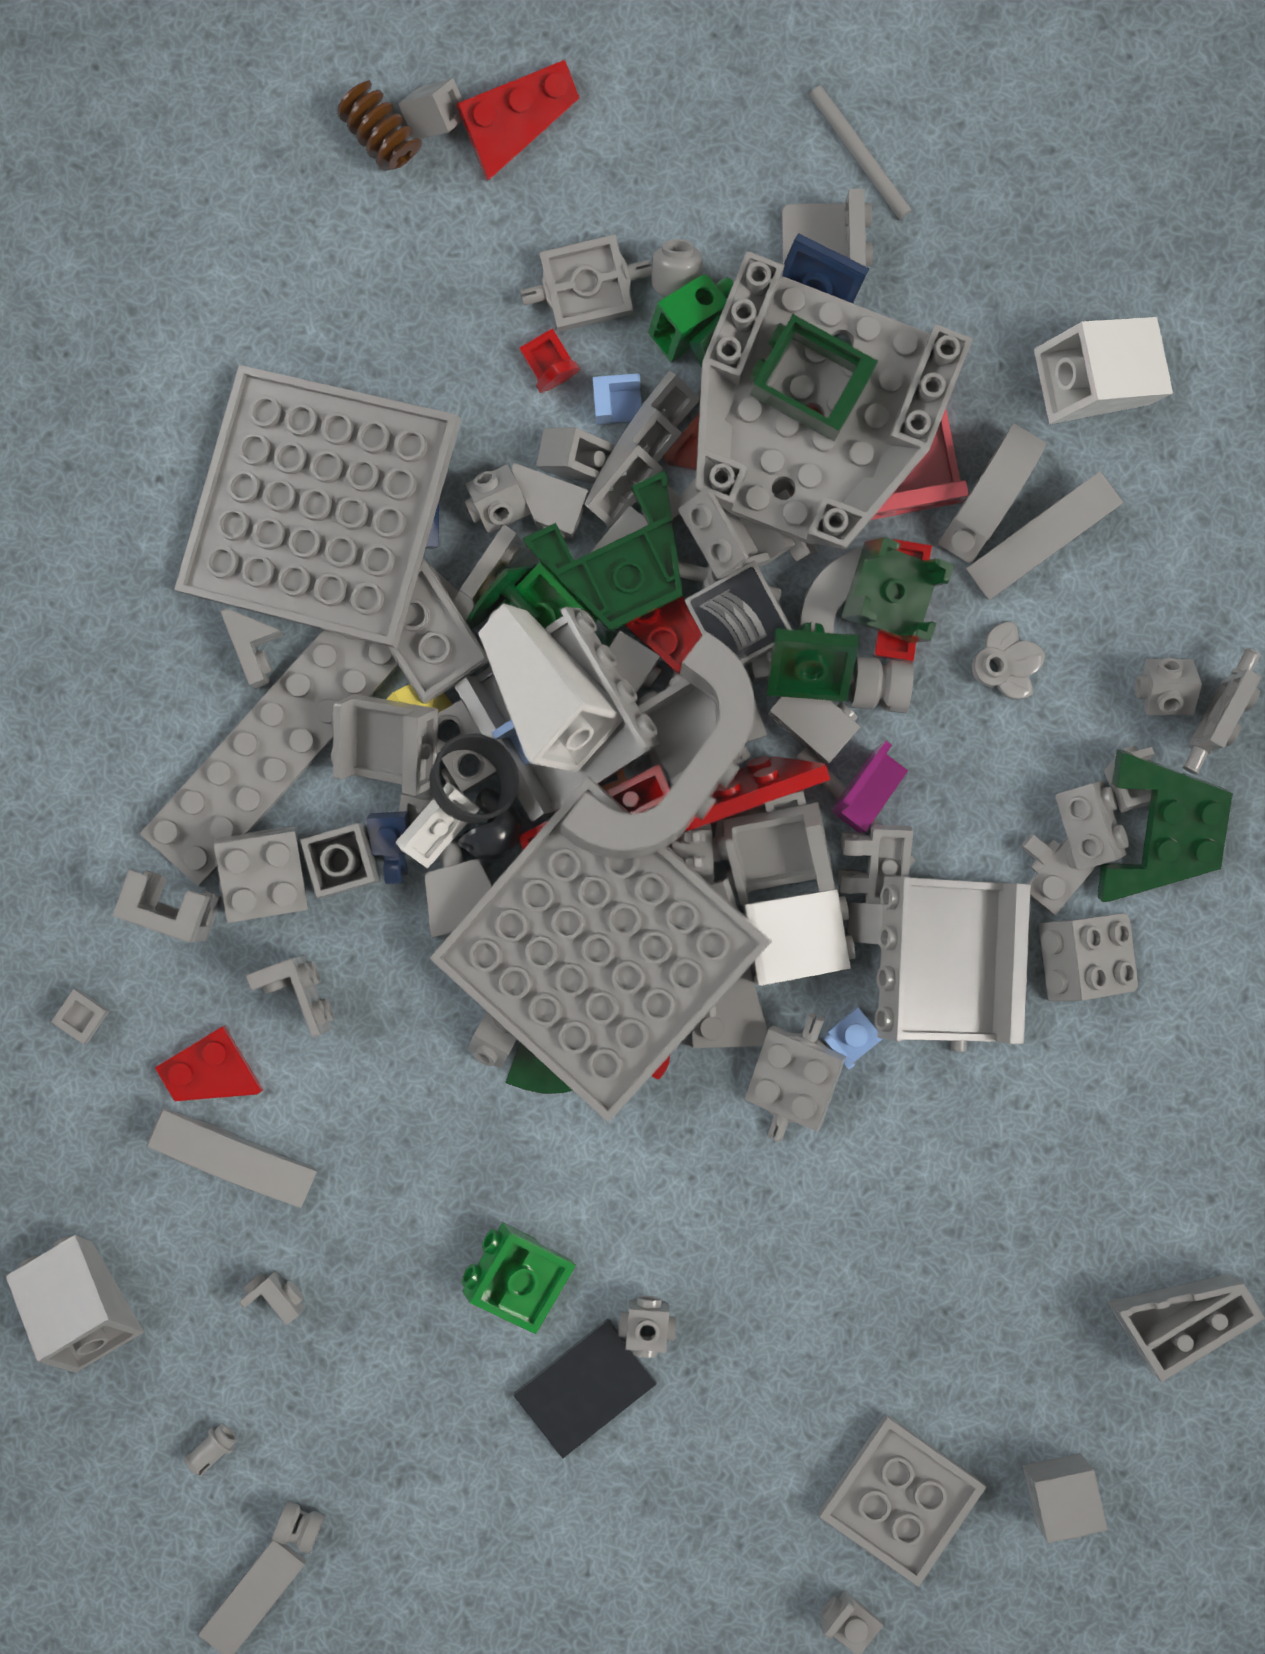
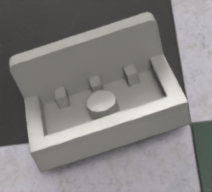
(1092, 824)

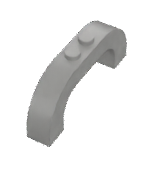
(626, 836)

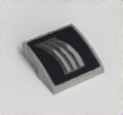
(740, 613)

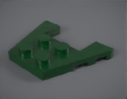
(625, 575)
(1182, 830)

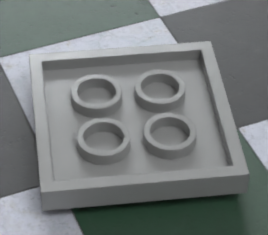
(902, 1500)

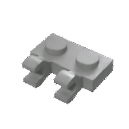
(887, 854)

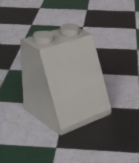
(71, 1305)

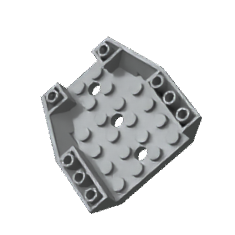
(752, 445)

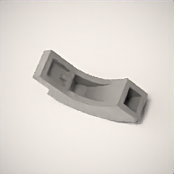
(993, 493)
(829, 593)

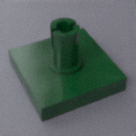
(811, 664)

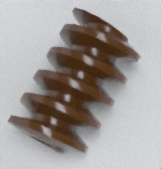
(375, 129)

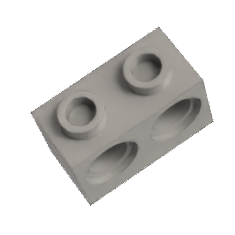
(459, 714)

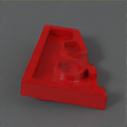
(668, 632)

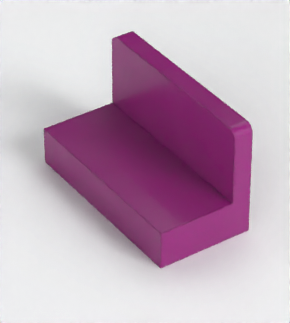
(869, 789)

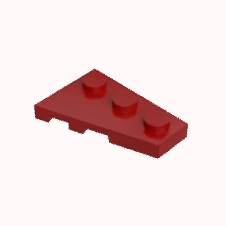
(516, 113)

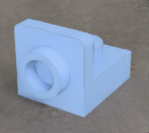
(851, 1037)

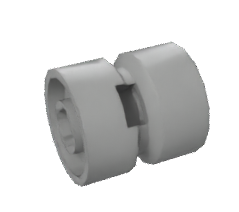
(882, 685)

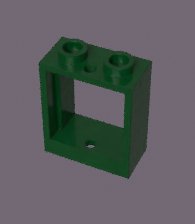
(827, 346)

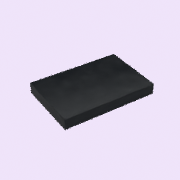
(584, 1388)

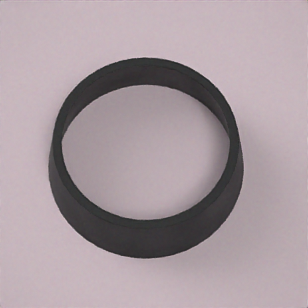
(500, 759)

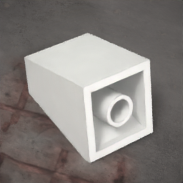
(1103, 368)
(804, 936)

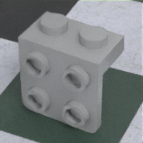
(832, 225)
(1088, 957)

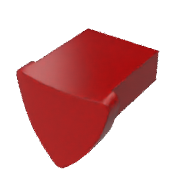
(549, 361)

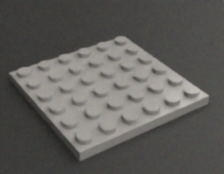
(318, 505)
(599, 957)

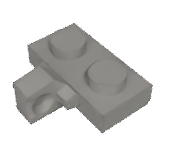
(1055, 873)

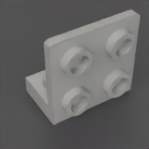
(303, 977)

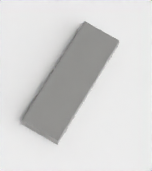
(252, 1597)

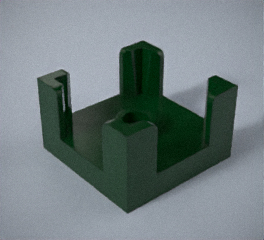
(894, 591)

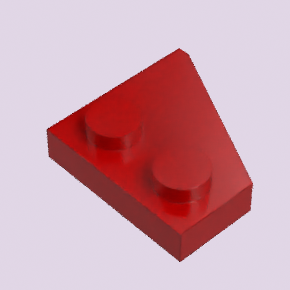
(209, 1070)

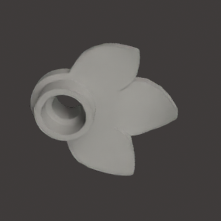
(1014, 662)

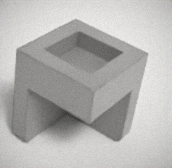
(432, 109)

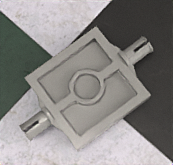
(586, 283)
(1221, 718)
(795, 1077)

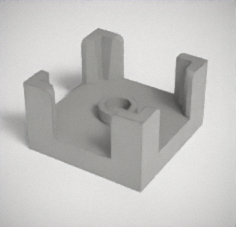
(140, 906)

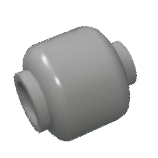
(675, 266)

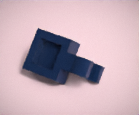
(383, 832)

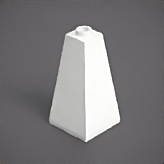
(549, 696)

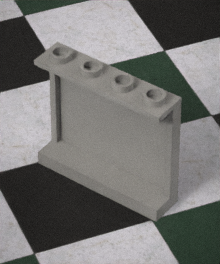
(547, 788)
(953, 960)

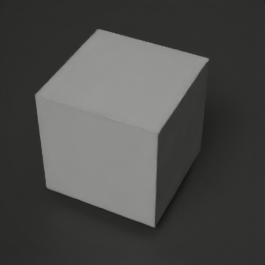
(340, 860)
(1065, 1498)

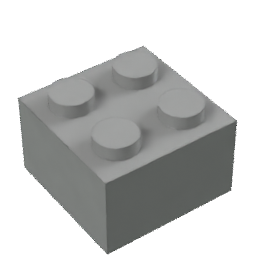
(260, 874)

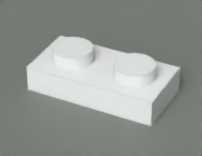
(434, 828)

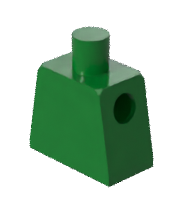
(686, 313)

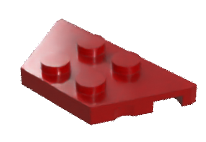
(760, 783)

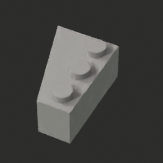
(1185, 1321)

